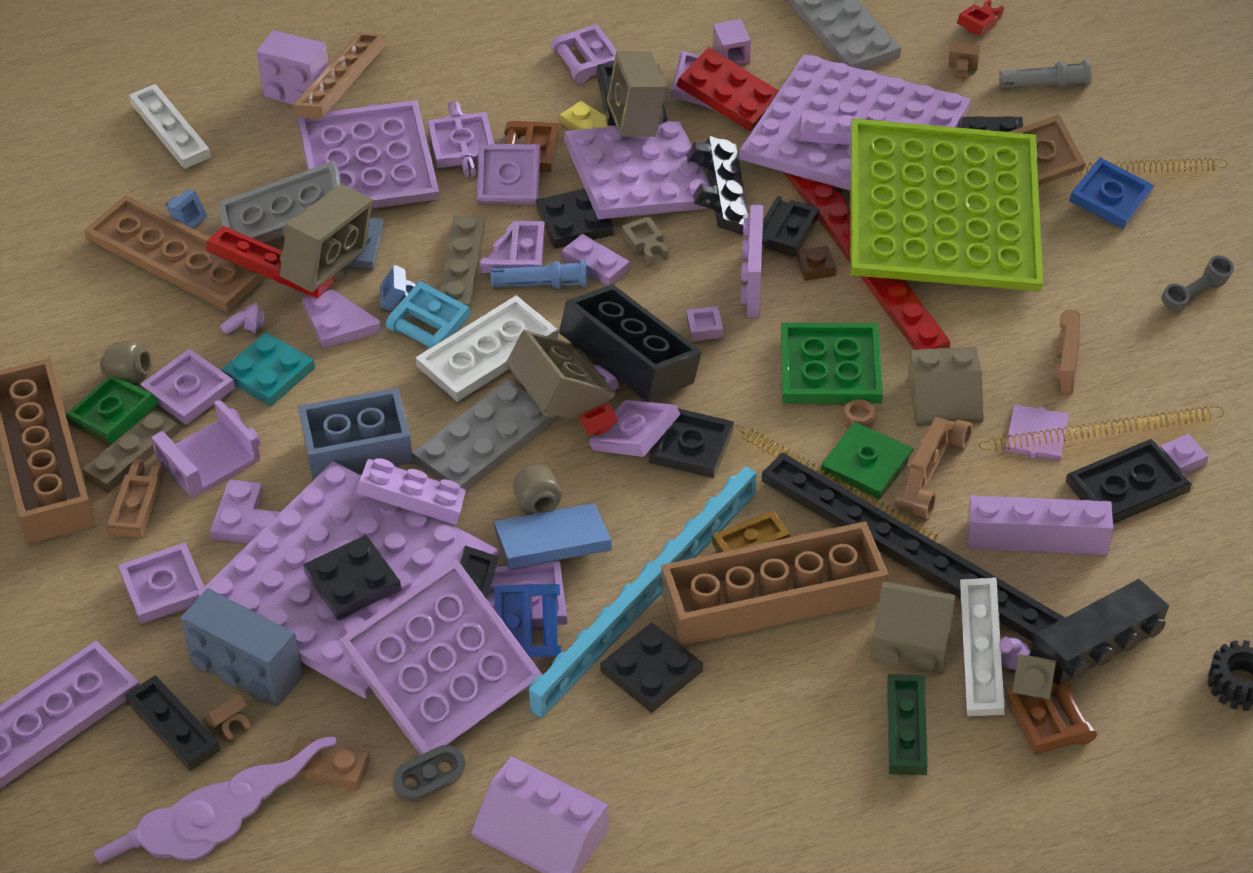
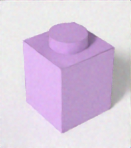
(732, 41)

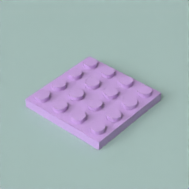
(375, 150)
(636, 172)
(439, 658)

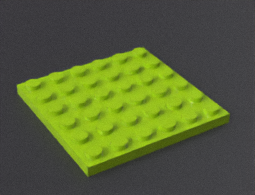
(944, 205)

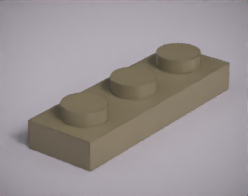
(115, 461)

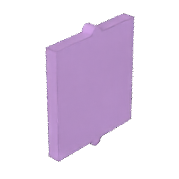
(1031, 419)

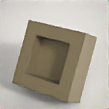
(1034, 676)

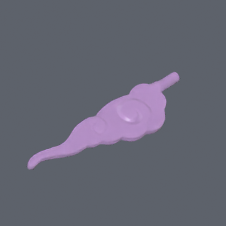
(211, 813)

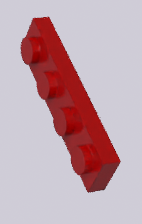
(255, 257)

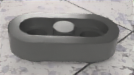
(427, 773)

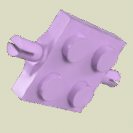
(458, 137)

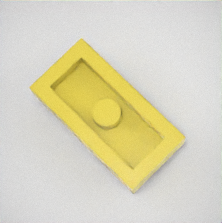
(583, 117)

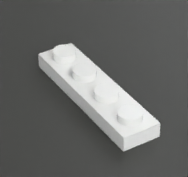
(170, 126)
(982, 647)

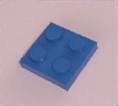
(1111, 193)

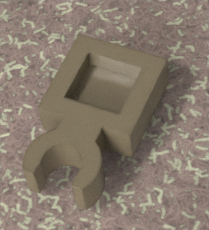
(646, 237)

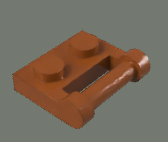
(536, 133)
(1043, 723)

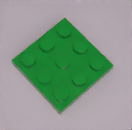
(830, 362)

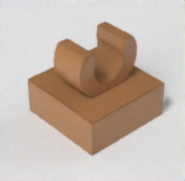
(963, 57)
(225, 714)

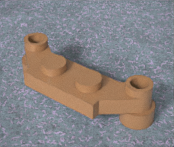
(924, 462)

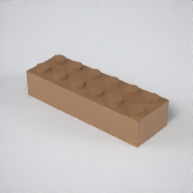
(41, 454)
(773, 583)

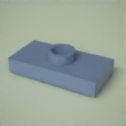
(367, 259)

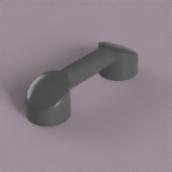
(1215, 275)

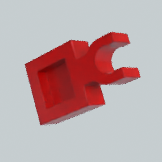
(978, 19)
(598, 420)

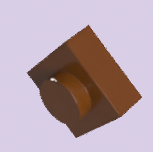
(816, 263)

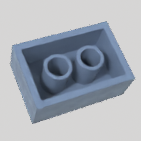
(356, 430)
(242, 647)

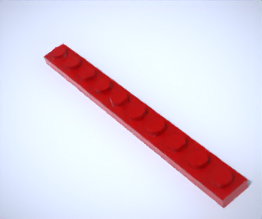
(892, 294)

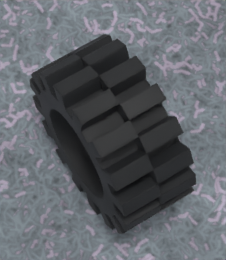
(1224, 682)

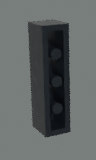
(1101, 630)

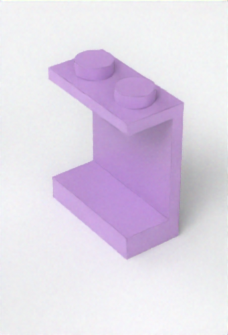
(210, 453)

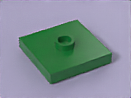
(111, 409)
(867, 460)

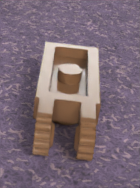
(1067, 350)
(135, 500)

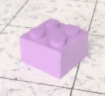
(289, 65)

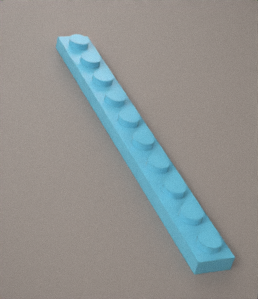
(638, 596)

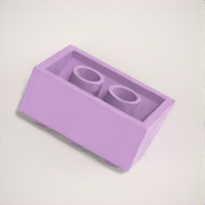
(540, 819)

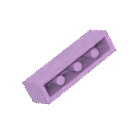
(1039, 525)

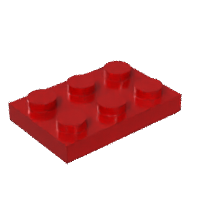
(727, 88)

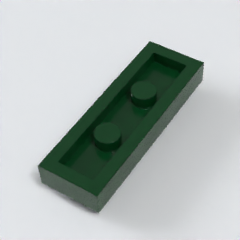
(906, 724)

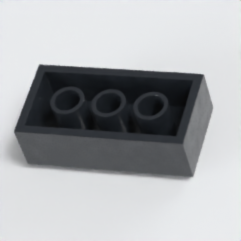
(630, 342)

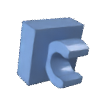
(186, 208)
(394, 288)

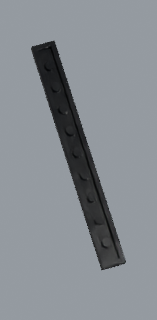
(903, 543)

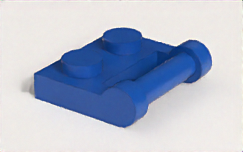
(514, 607)

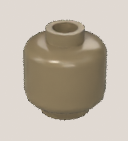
(126, 361)
(536, 489)

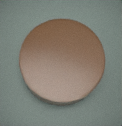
(860, 412)

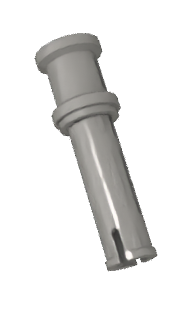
(1060, 74)

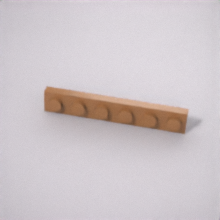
(339, 75)

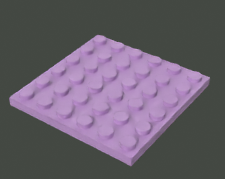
(839, 91)
(325, 516)

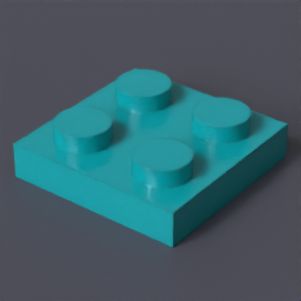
(268, 368)

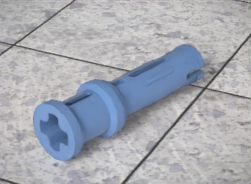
(555, 275)

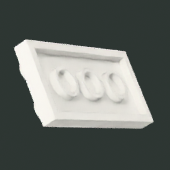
(481, 348)

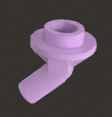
(251, 318)
(1010, 651)

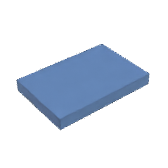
(552, 535)

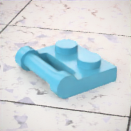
(432, 308)

